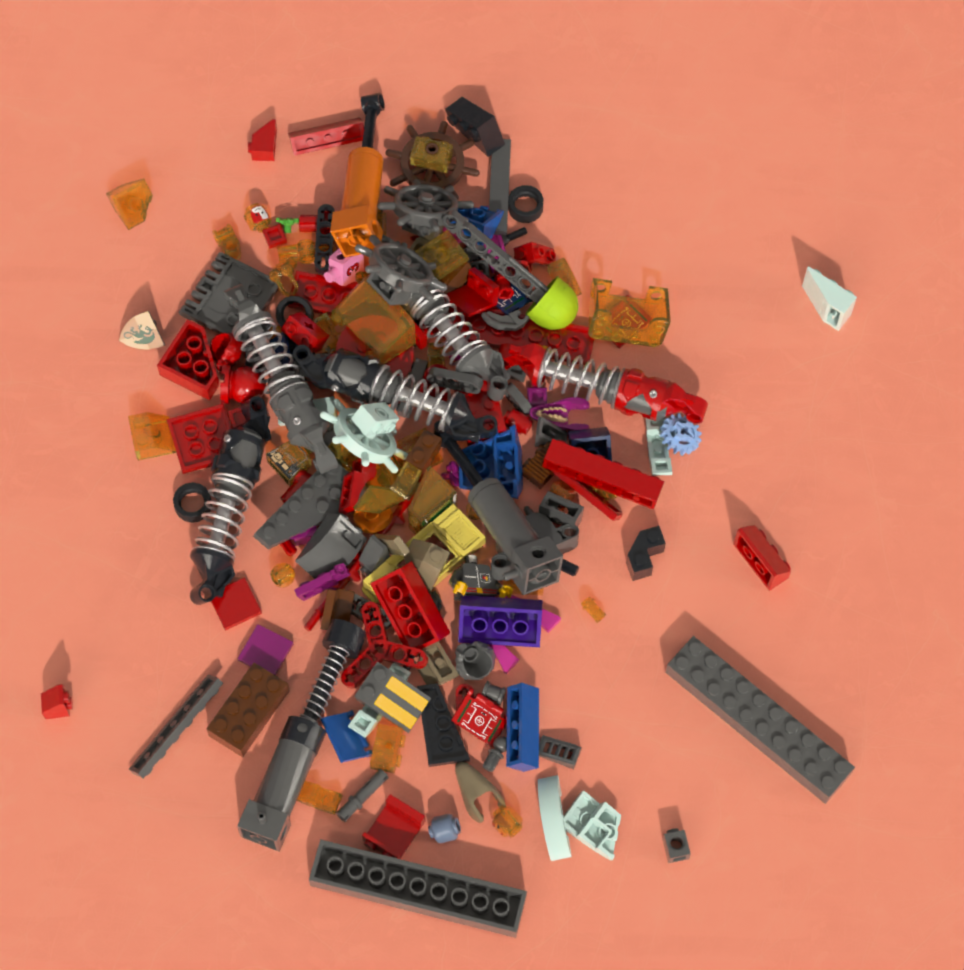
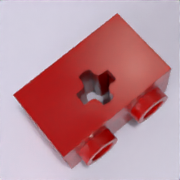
(305, 332)

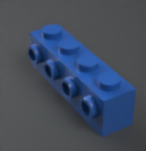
(522, 727)

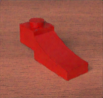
(354, 483)

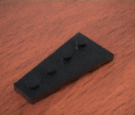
(440, 733)

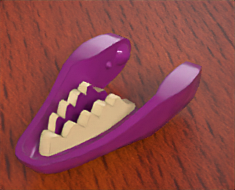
(558, 412)

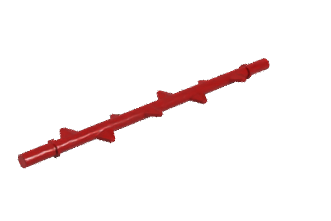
(353, 570)

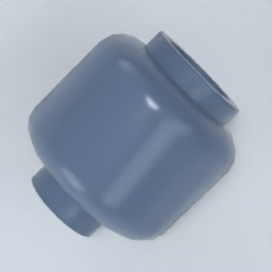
(444, 828)

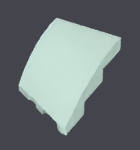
(593, 824)

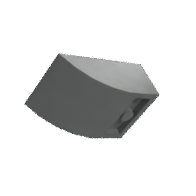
(332, 544)

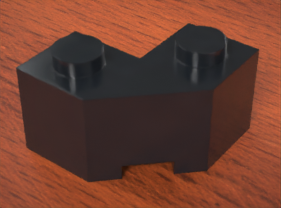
(648, 543)

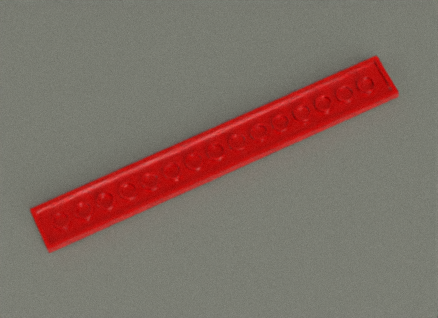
(571, 339)

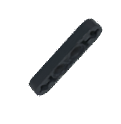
(323, 239)

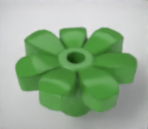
(288, 222)

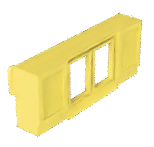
(453, 530)

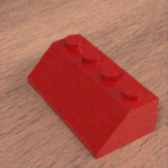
(410, 607)

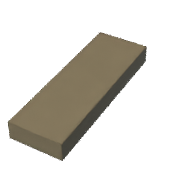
(394, 544)

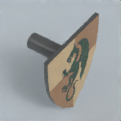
(141, 332)

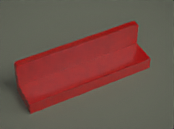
(326, 136)

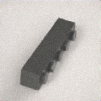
(418, 370)

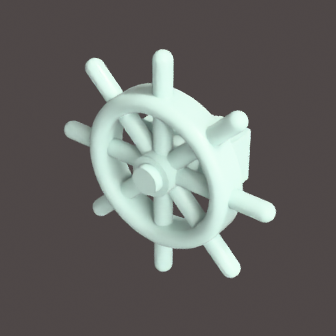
(367, 432)

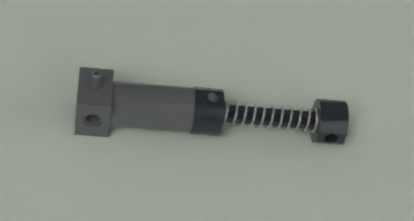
(267, 817)

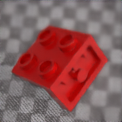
(477, 295)

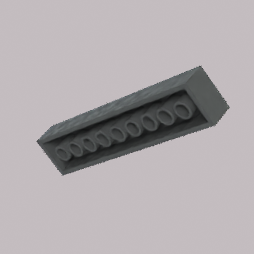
(759, 719)
(418, 888)

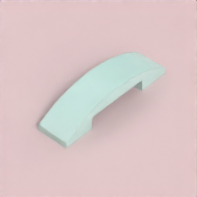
(657, 452)
(367, 719)
(552, 818)

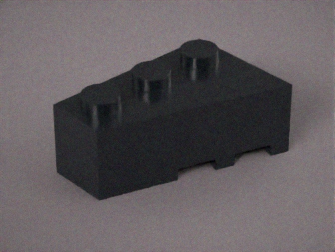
(476, 125)

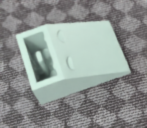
(829, 299)

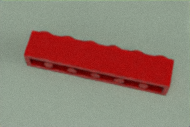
(603, 473)

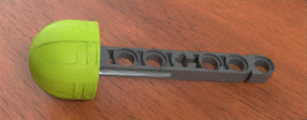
(552, 305)

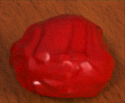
(225, 350)

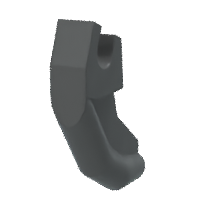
(508, 322)

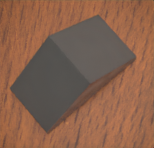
(547, 431)

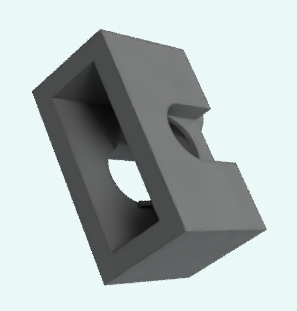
(550, 507)

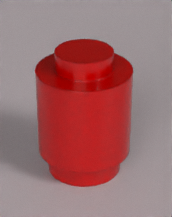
(518, 419)

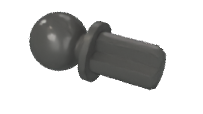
(495, 755)

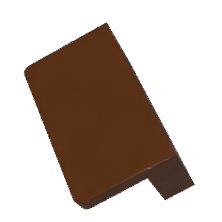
(337, 606)

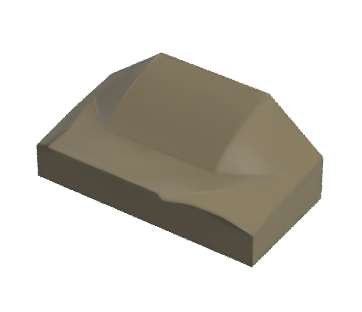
(439, 667)

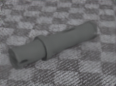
(355, 802)

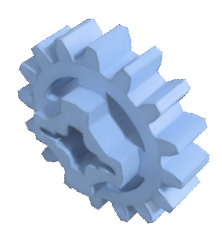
(680, 434)

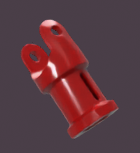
(505, 288)

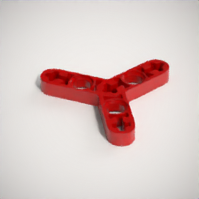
(382, 641)

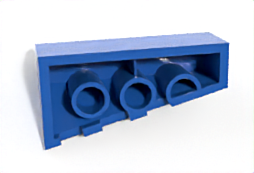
(483, 219)

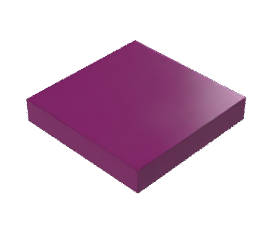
(265, 649)

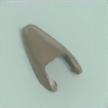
(472, 786)

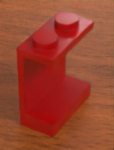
(394, 828)

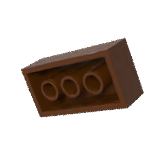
(248, 709)

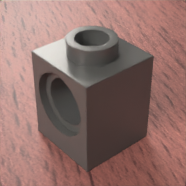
(673, 854)

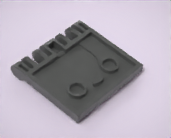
(213, 307)

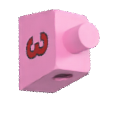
(343, 269)

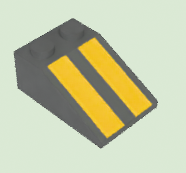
(392, 697)

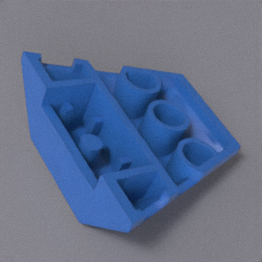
(497, 458)

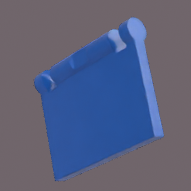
(346, 742)

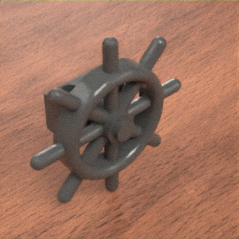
(423, 207)
(398, 272)

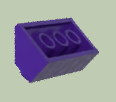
(500, 621)

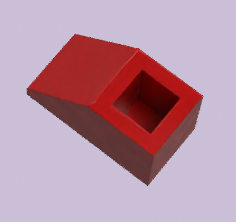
(56, 702)

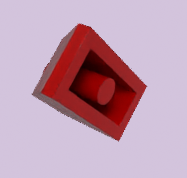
(264, 142)

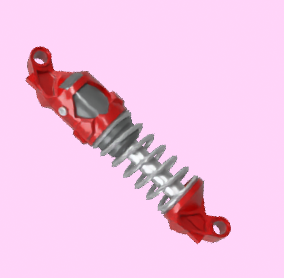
(625, 389)

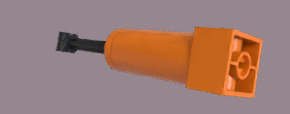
(361, 188)

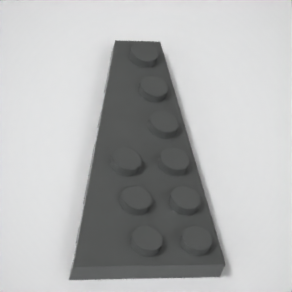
(304, 508)

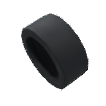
(525, 191)
(292, 299)
(183, 491)

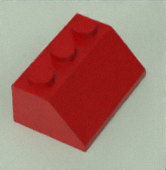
(761, 556)

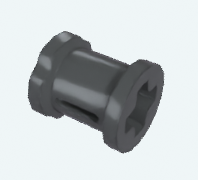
(493, 692)

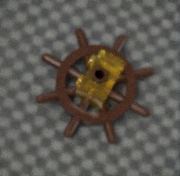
(432, 154)

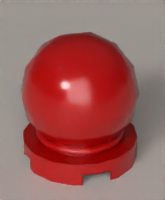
(240, 384)

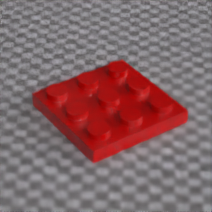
(198, 436)

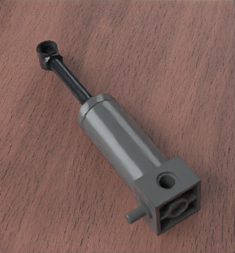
(533, 559)

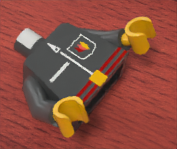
(476, 580)

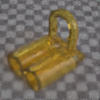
(285, 269)

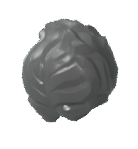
(474, 660)

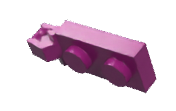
(322, 582)

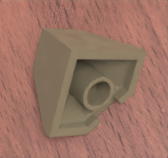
(428, 561)

